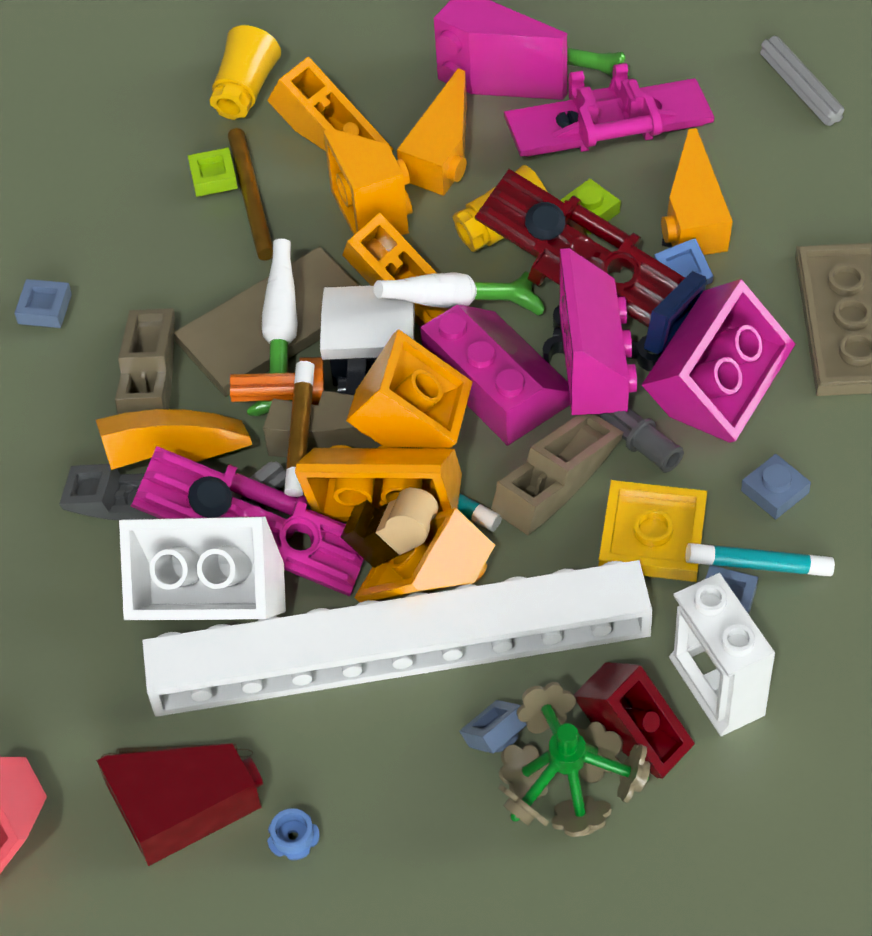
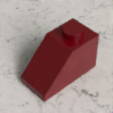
(632, 706)

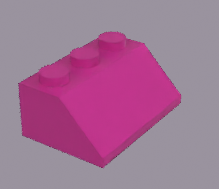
(594, 338)
(720, 362)
(511, 381)

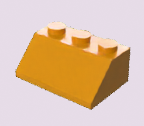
(346, 476)

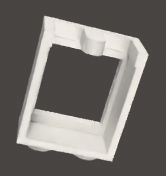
(717, 623)

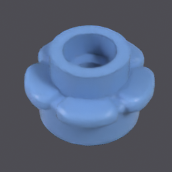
(288, 822)

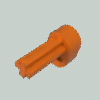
(274, 385)

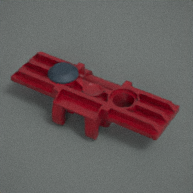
(541, 227)

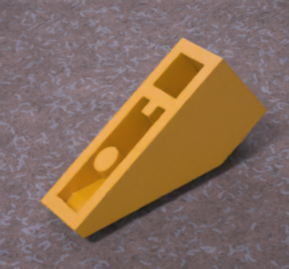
(315, 104)
(437, 142)
(697, 202)
(384, 254)

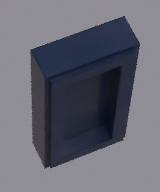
(672, 312)

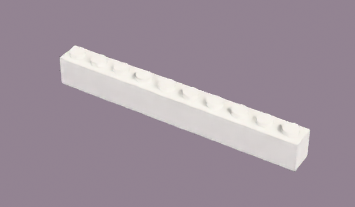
(396, 637)

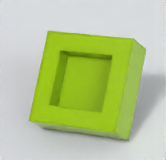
(212, 172)
(596, 200)

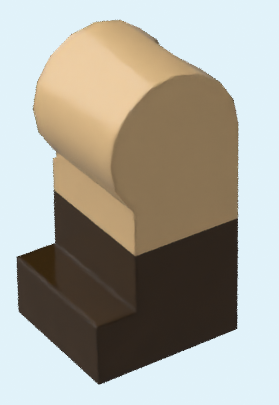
(392, 528)

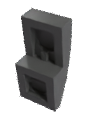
(102, 493)

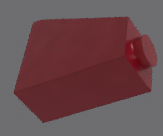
(180, 794)

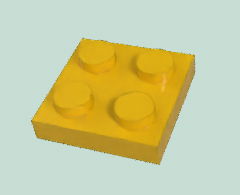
(653, 527)

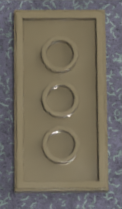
(838, 315)
(231, 334)

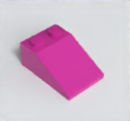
(500, 51)

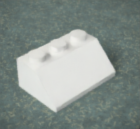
(200, 569)

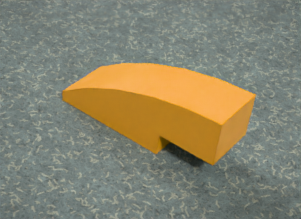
(185, 432)

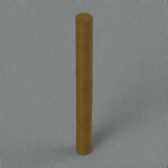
(251, 194)

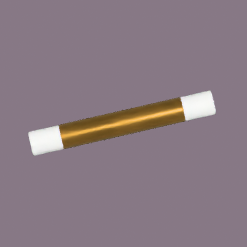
(299, 425)

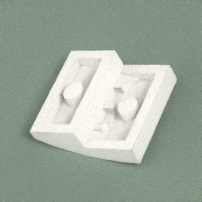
(360, 323)

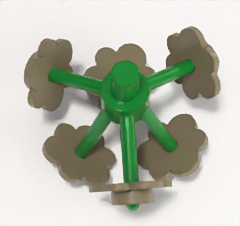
(569, 751)

